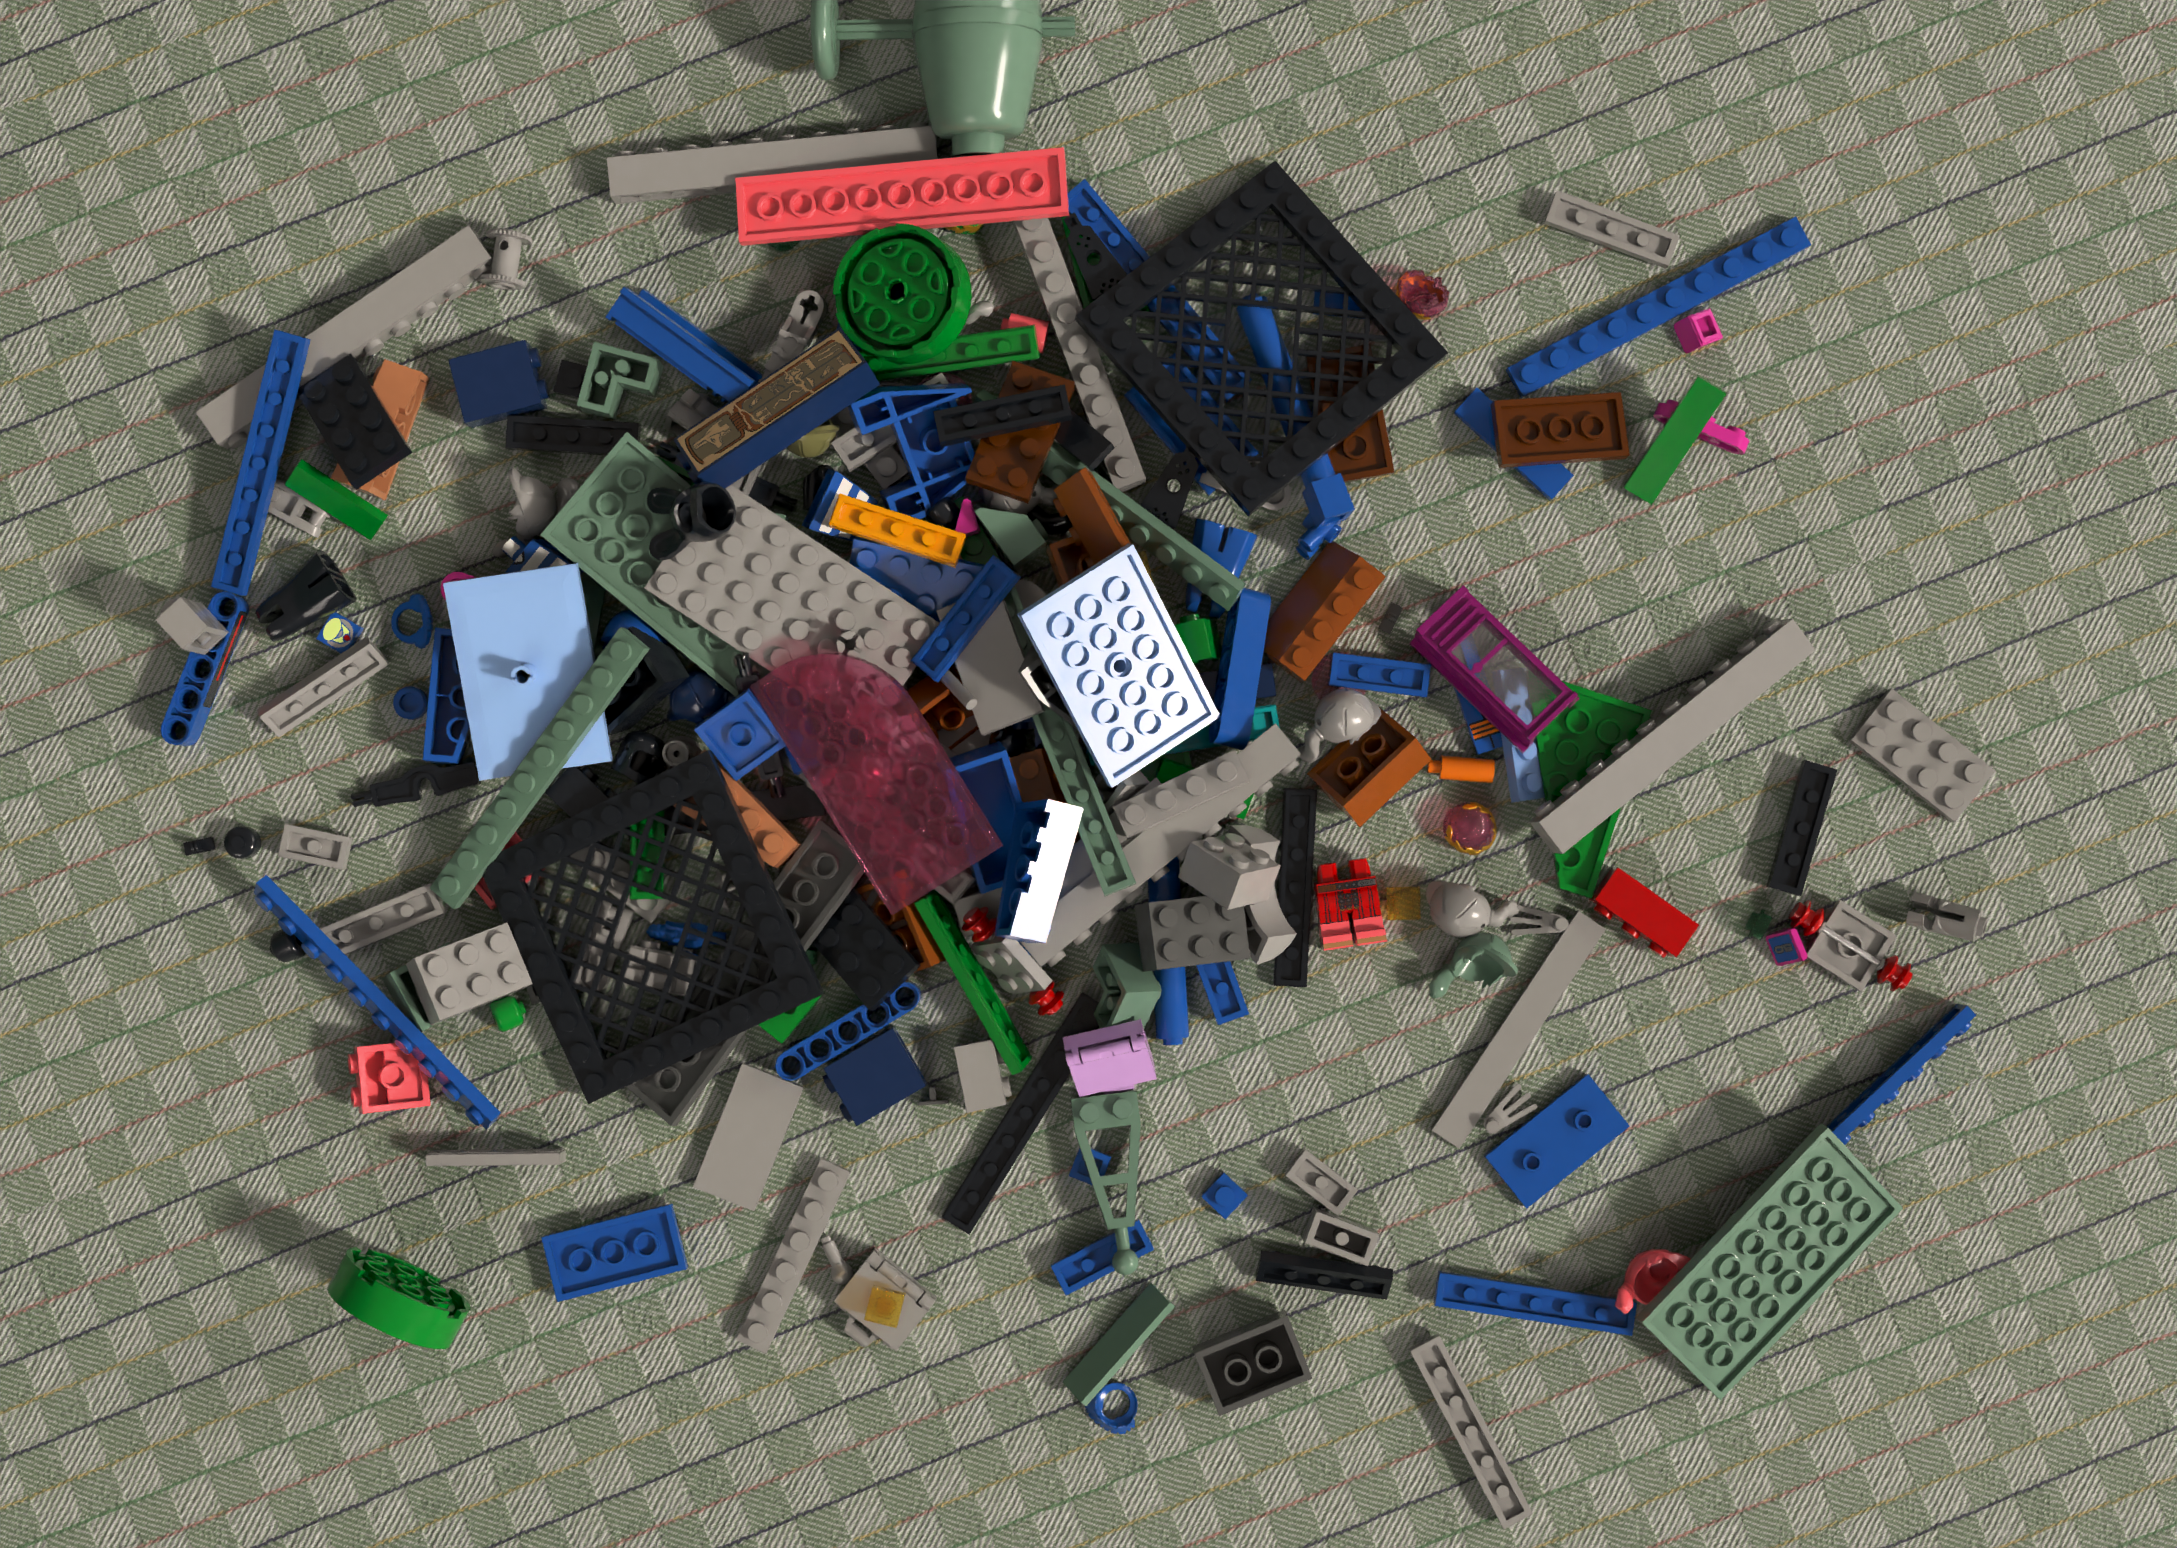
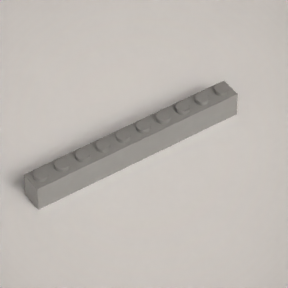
(713, 169)
(362, 327)
(1079, 350)
(1671, 735)
(1162, 843)

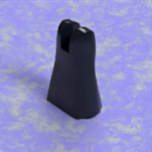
(306, 597)

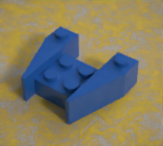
(933, 469)

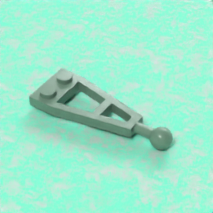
(1105, 1113)

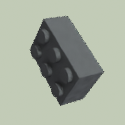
(1190, 933)
(1252, 1362)

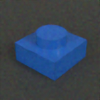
(1224, 1195)

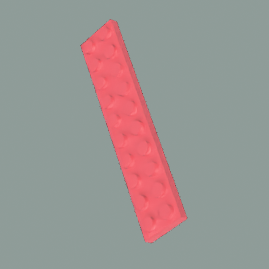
(911, 193)

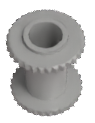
(506, 259)

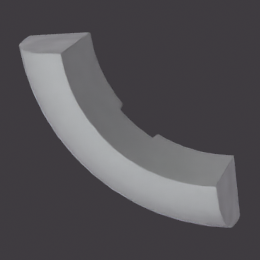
(1265, 923)

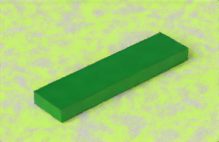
(1674, 439)

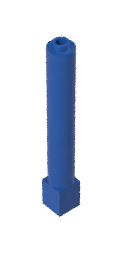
(1325, 491)
(1172, 1006)

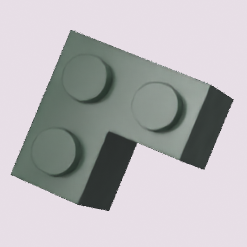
(611, 372)
(1127, 989)

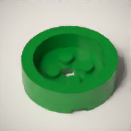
(934, 291)
(398, 1298)

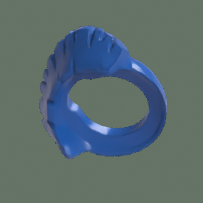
(422, 637)
(1118, 1424)

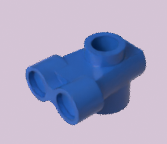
(1313, 538)

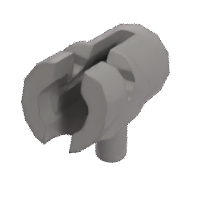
(1949, 918)

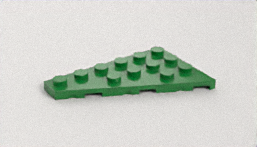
(1565, 752)

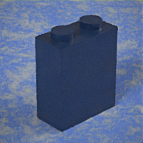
(499, 383)
(874, 1077)

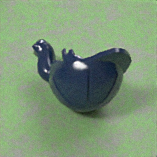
(697, 698)

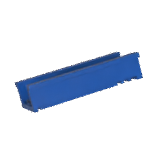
(682, 344)

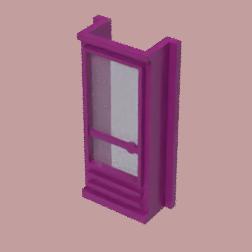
(1492, 669)

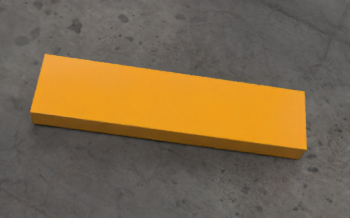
(897, 530)

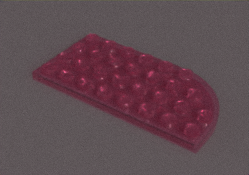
(877, 773)

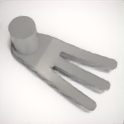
(1549, 922)
(1499, 1118)

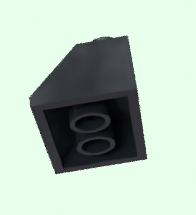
(647, 685)

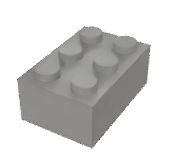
(468, 973)

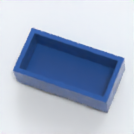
(995, 789)

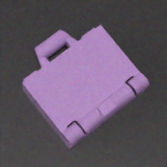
(1109, 1058)

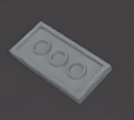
(991, 673)
(748, 1136)

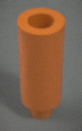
(1463, 768)

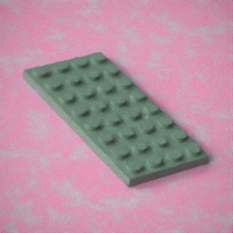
(609, 536)
(1770, 1261)

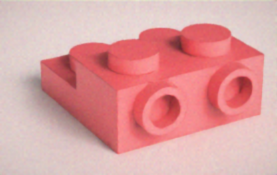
(386, 1079)

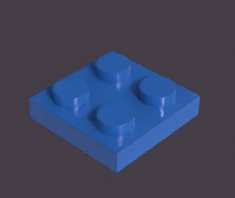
(740, 734)

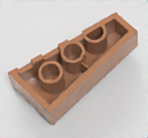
(401, 393)
(770, 836)

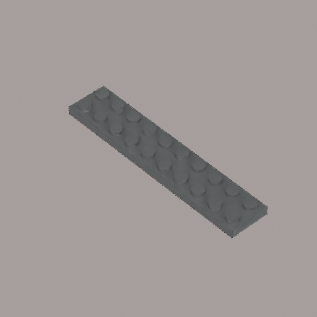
(811, 892)

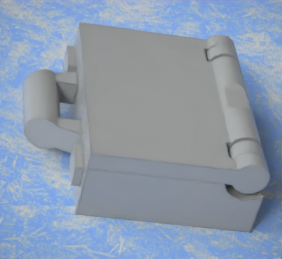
(885, 1273)

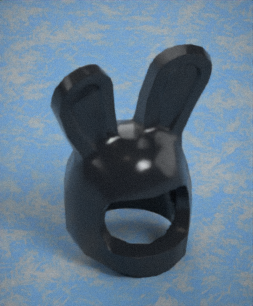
(697, 515)

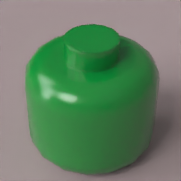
(507, 1013)

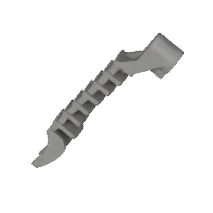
(793, 338)

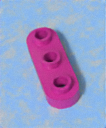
(1729, 439)

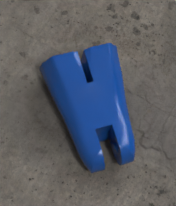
(1227, 547)

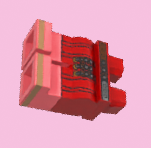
(1344, 896)

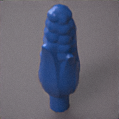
(671, 933)

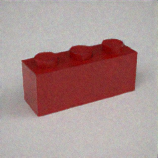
(1643, 913)

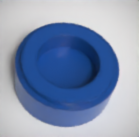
(410, 703)

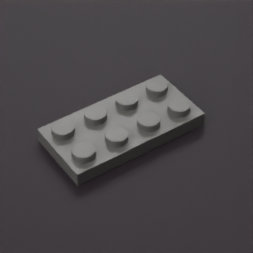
(1921, 755)

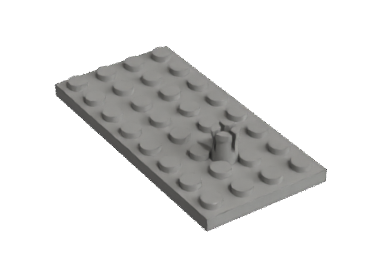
(788, 596)

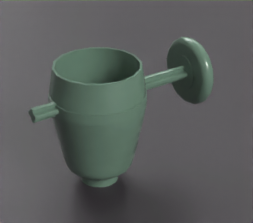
(971, 60)

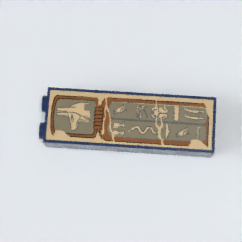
(776, 411)

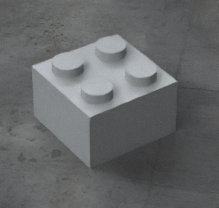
(1229, 871)

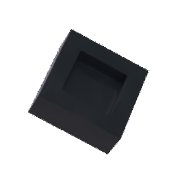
(570, 379)

